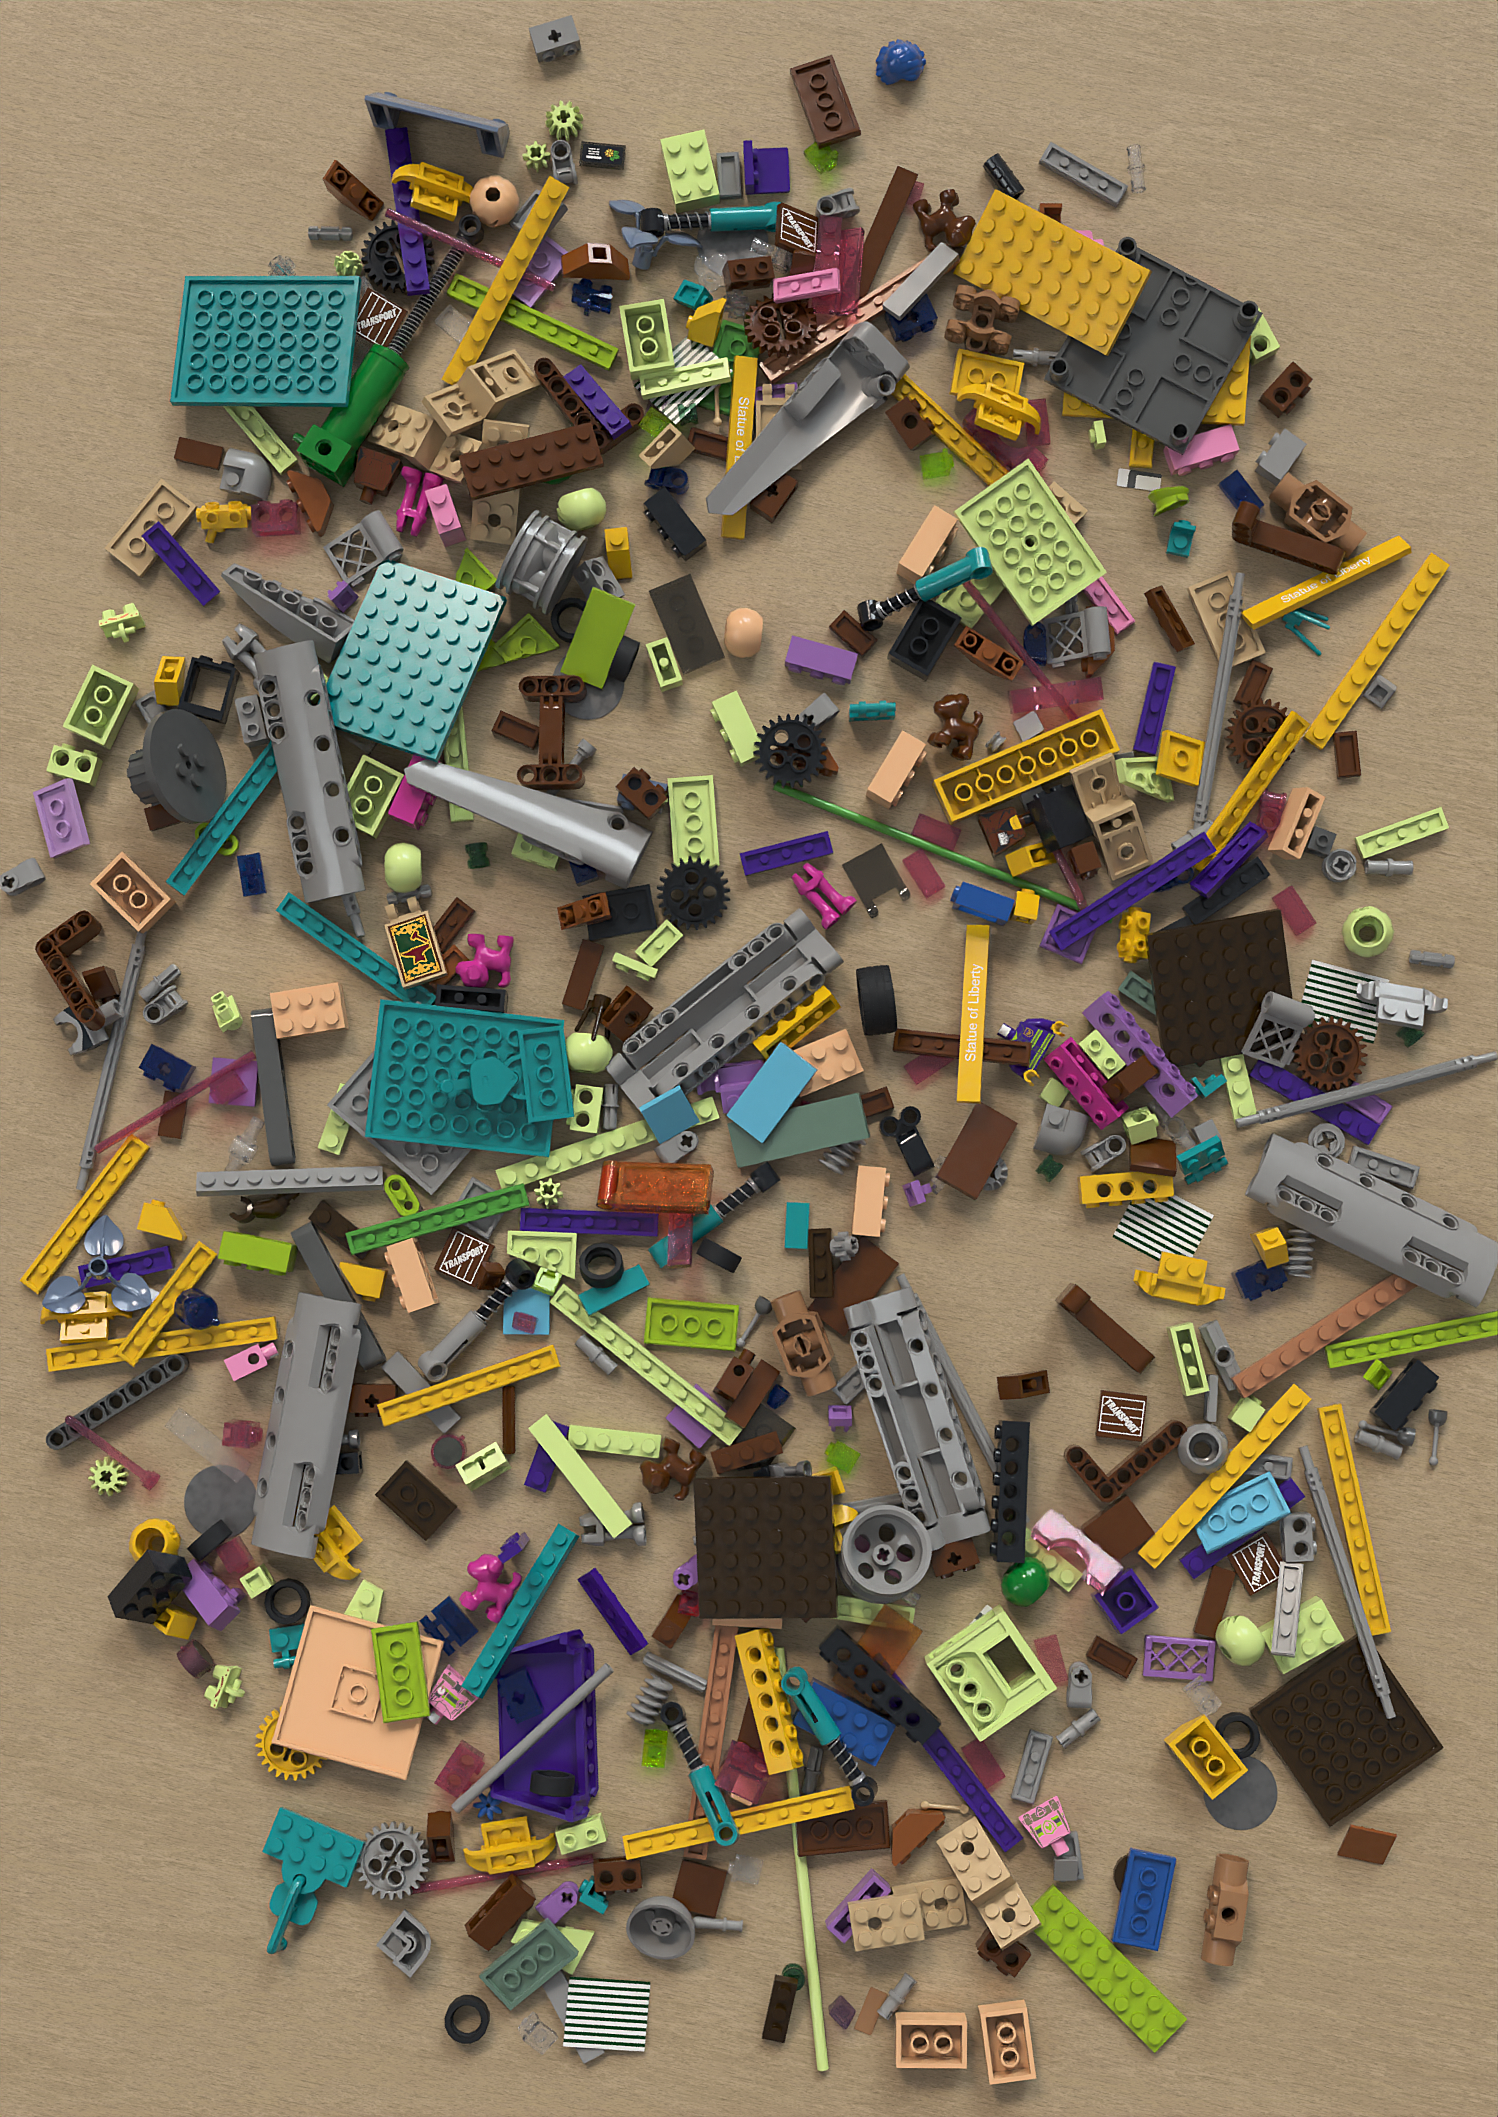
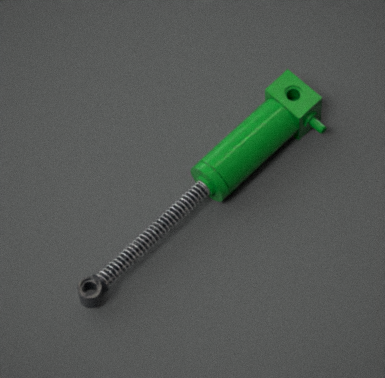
(334, 445)

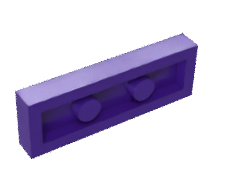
(542, 1465)

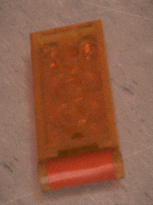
(655, 1187)

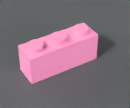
(1204, 451)

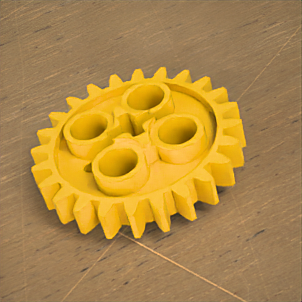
(276, 1759)

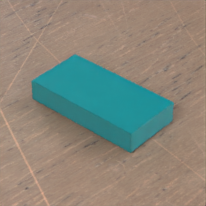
(797, 1225)

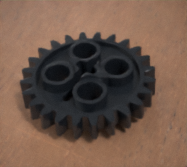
(378, 263)
(794, 730)
(709, 905)

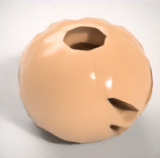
(494, 213)
(743, 632)

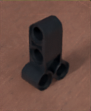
(909, 1141)

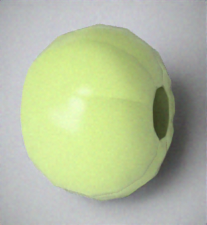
(581, 509)
(403, 867)
(1369, 917)
(586, 1055)
(1240, 1640)

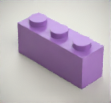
(820, 660)
(209, 1596)
(870, 1886)

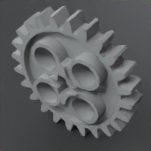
(410, 1871)

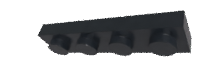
(1233, 887)

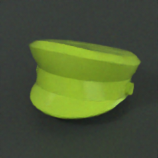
(1169, 498)

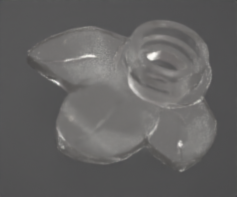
(710, 269)

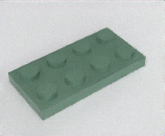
(528, 1964)

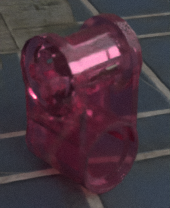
(1270, 806)

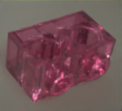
(275, 525)
(241, 1433)
(456, 1767)

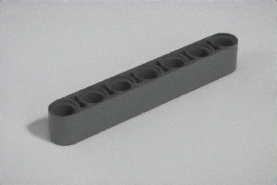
(273, 1088)
(334, 1287)
(128, 1397)

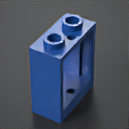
(982, 903)

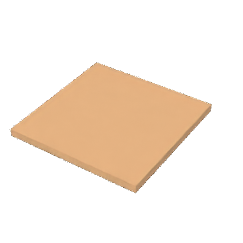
(335, 1697)

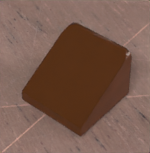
(490, 1276)

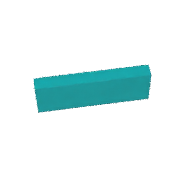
(598, 1299)

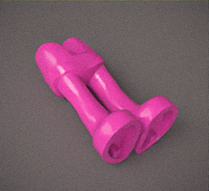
(413, 478)
(829, 916)

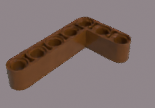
(581, 413)
(1252, 532)
(81, 929)
(1080, 1306)
(1128, 1463)

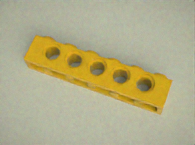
(763, 1710)

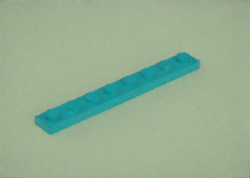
(224, 822)
(351, 950)
(520, 1611)

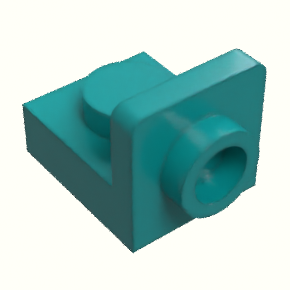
(692, 295)
(1180, 538)
(1211, 1084)
(592, 1899)

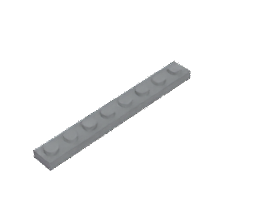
(289, 1181)

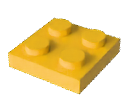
(1180, 758)

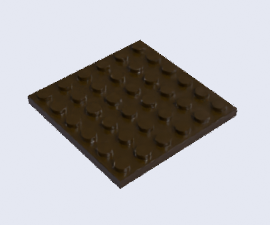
(1213, 984)
(765, 1547)
(1337, 1732)

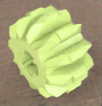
(564, 112)
(101, 1471)

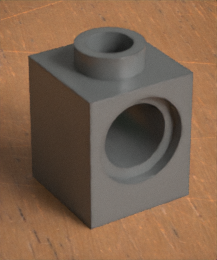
(1320, 842)

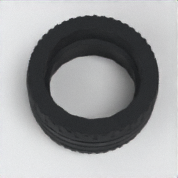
(876, 1000)

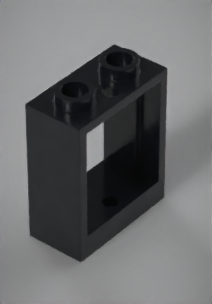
(200, 711)

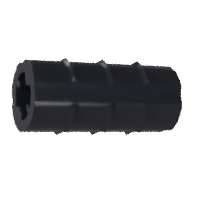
(1003, 176)

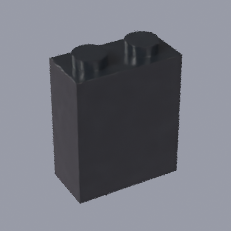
(1059, 817)

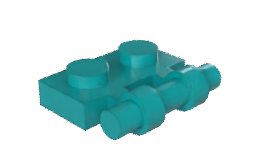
(872, 711)
(1199, 1156)
(283, 1640)

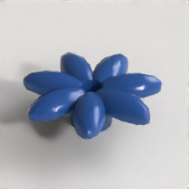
(487, 1809)

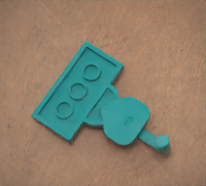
(539, 1076)
(316, 1854)

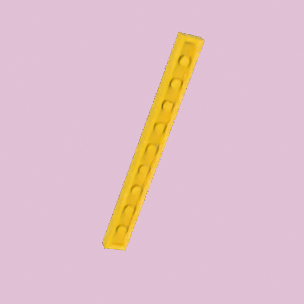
(507, 279)
(1376, 651)
(165, 1343)
(1222, 1480)
(1353, 1517)
(747, 1821)

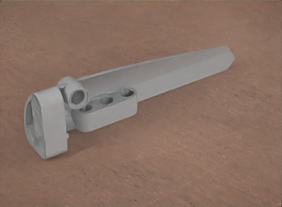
(819, 408)
(544, 820)

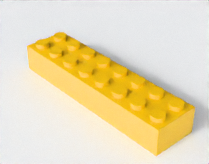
(1024, 767)

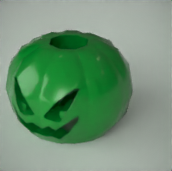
(1025, 1582)

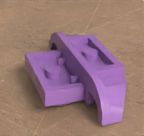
(731, 1081)

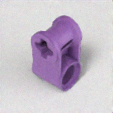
(689, 1568)
(556, 1904)

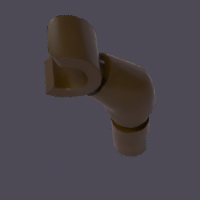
(267, 1209)

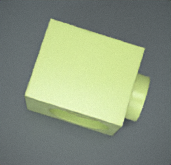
(1140, 1125)
(1247, 1412)
(257, 1580)

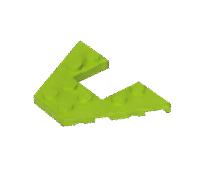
(522, 640)

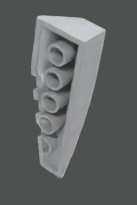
(291, 612)

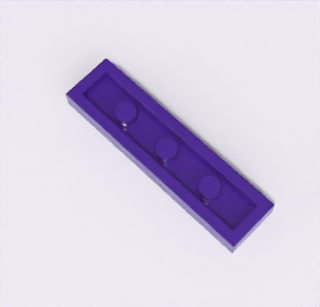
(598, 402)
(181, 563)
(1154, 708)
(786, 853)
(1228, 860)
(137, 1263)
(513, 1546)
(612, 1611)

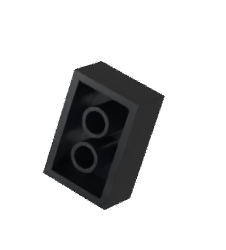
(924, 638)
(149, 1587)

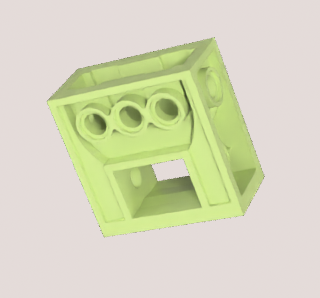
(1003, 1699)

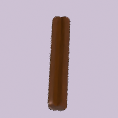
(508, 1419)

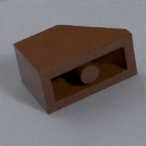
(102, 983)
(1129, 1079)
(1023, 1385)
(671, 1625)
(441, 1836)

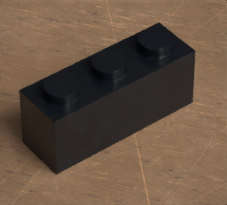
(674, 524)
(472, 998)
(1405, 1394)

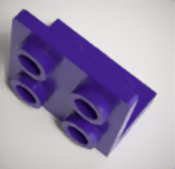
(765, 169)

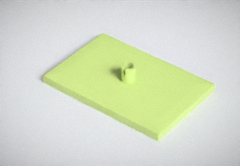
(1024, 510)

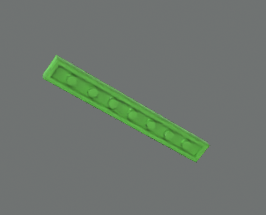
(437, 1219)

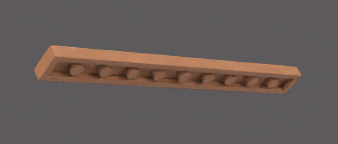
(836, 328)
(1321, 1334)
(714, 1718)

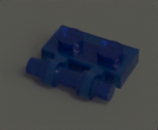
(453, 1620)

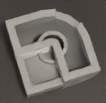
(246, 475)
(1060, 1130)
(406, 1943)

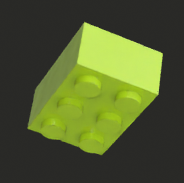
(257, 1253)

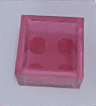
(743, 1772)

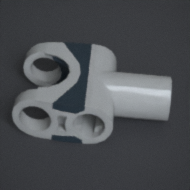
(86, 1038)

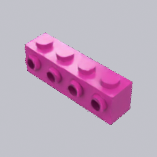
(1084, 1082)

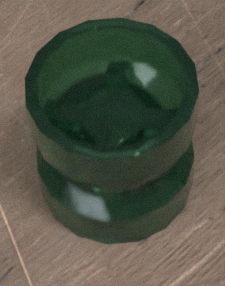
(477, 855)

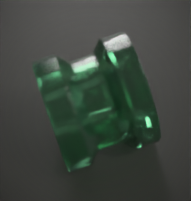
(690, 417)
(1409, 1035)
(1049, 1168)
(795, 1971)

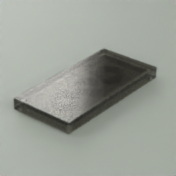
(686, 624)

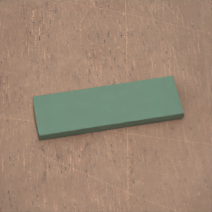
(804, 1130)

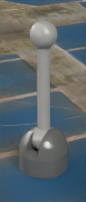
(762, 1307)
(1437, 1419)
(1404, 1435)

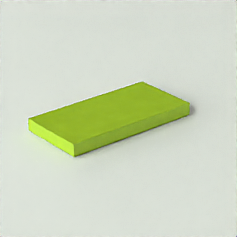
(597, 637)
(691, 1324)
(400, 1672)

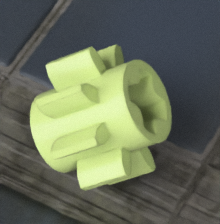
(536, 150)
(348, 264)
(546, 1198)

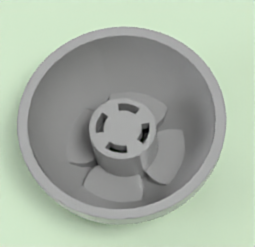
(661, 1928)

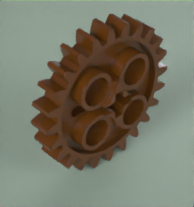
(764, 329)
(1259, 715)
(1349, 1061)

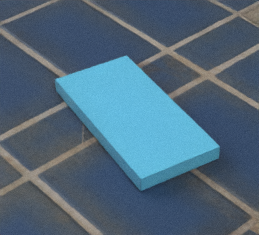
(772, 1092)
(1242, 1512)

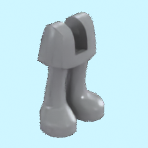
(240, 651)
(598, 1538)

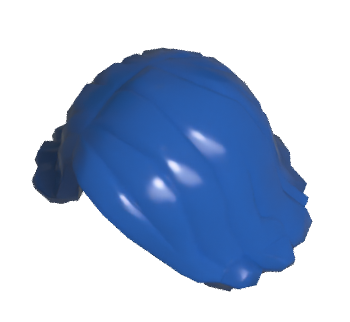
(899, 62)

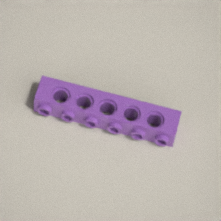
(1128, 1051)

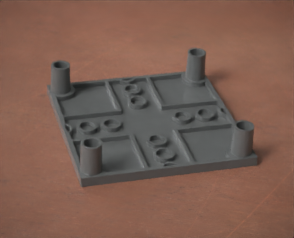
(1165, 358)

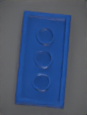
(1143, 1899)

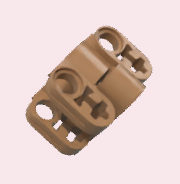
(969, 300)

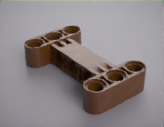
(552, 732)

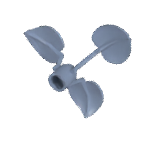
(643, 240)
(102, 1239)

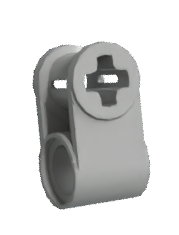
(563, 167)
(841, 204)
(820, 711)
(24, 875)
(165, 1005)
(673, 1149)
(1102, 1152)
(1079, 1690)

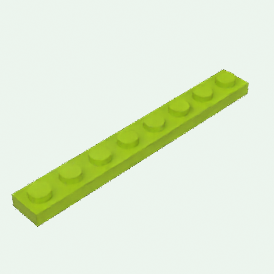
(538, 324)
(1412, 1339)

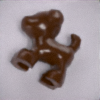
(956, 229)
(951, 710)
(658, 1475)

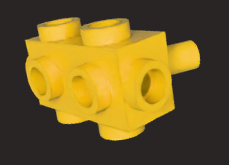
(218, 517)
(1132, 936)

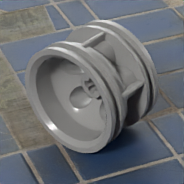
(541, 561)
(907, 1532)

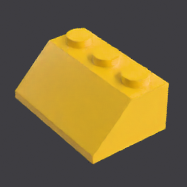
(1206, 1755)

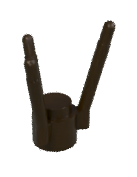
(598, 1006)

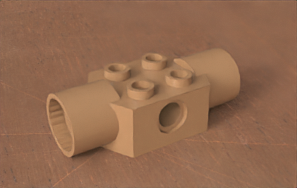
(1317, 513)
(803, 1343)
(1225, 1927)

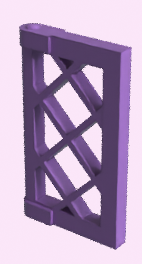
(1188, 1674)

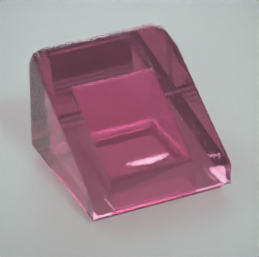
(524, 1322)

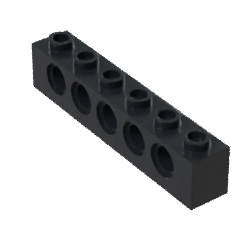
(1015, 1550)
(918, 1731)

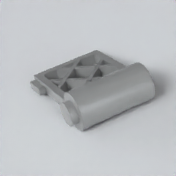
(380, 539)
(1094, 636)
(1288, 1014)

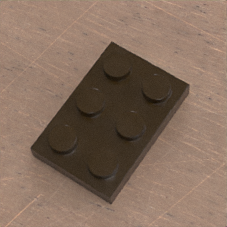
(416, 1500)

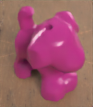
(475, 972)
(486, 1572)

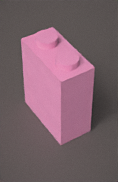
(445, 515)

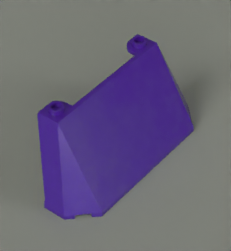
(557, 1670)

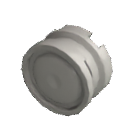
(1339, 865)

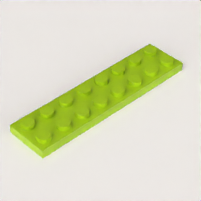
(1106, 1969)

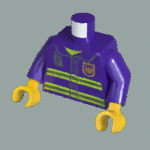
(1040, 1034)

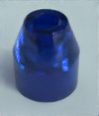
(777, 1396)

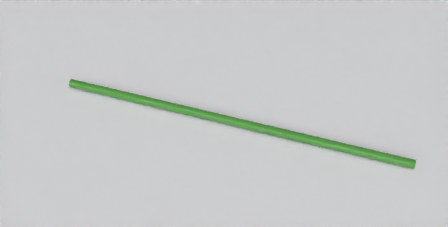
(928, 846)

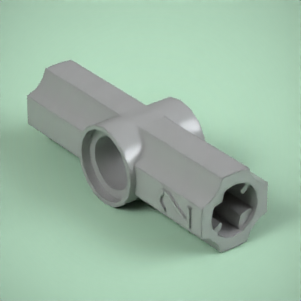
(1215, 1342)

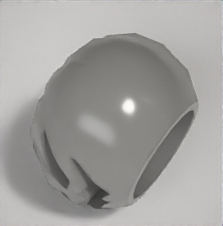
(1213, 1438)

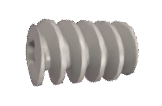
(840, 1154)
(1298, 1253)
(650, 1700)

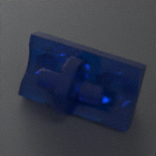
(592, 299)
(251, 874)

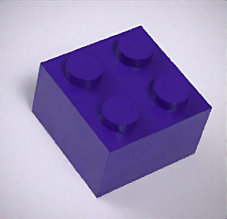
(1125, 1602)

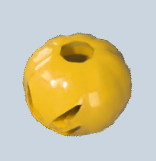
(146, 1532)

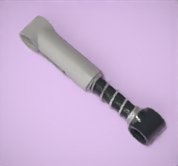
(436, 1362)

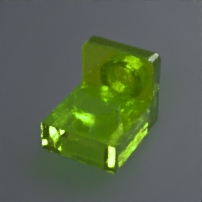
(822, 159)
(654, 422)
(936, 464)
(841, 1455)
(654, 1748)

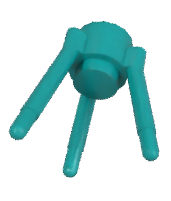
(1297, 616)

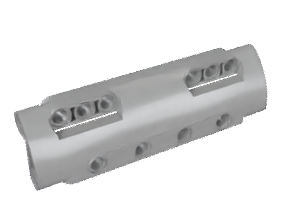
(309, 772)
(725, 1011)
(1374, 1220)
(915, 1418)
(306, 1425)

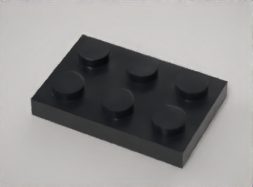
(630, 913)

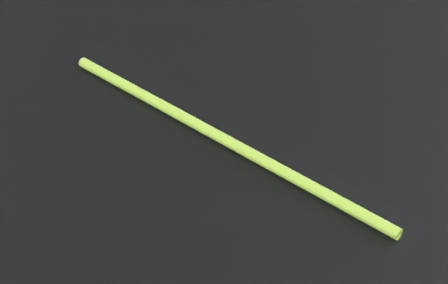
(806, 1917)

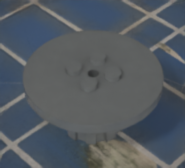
(179, 767)

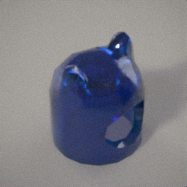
(196, 1309)

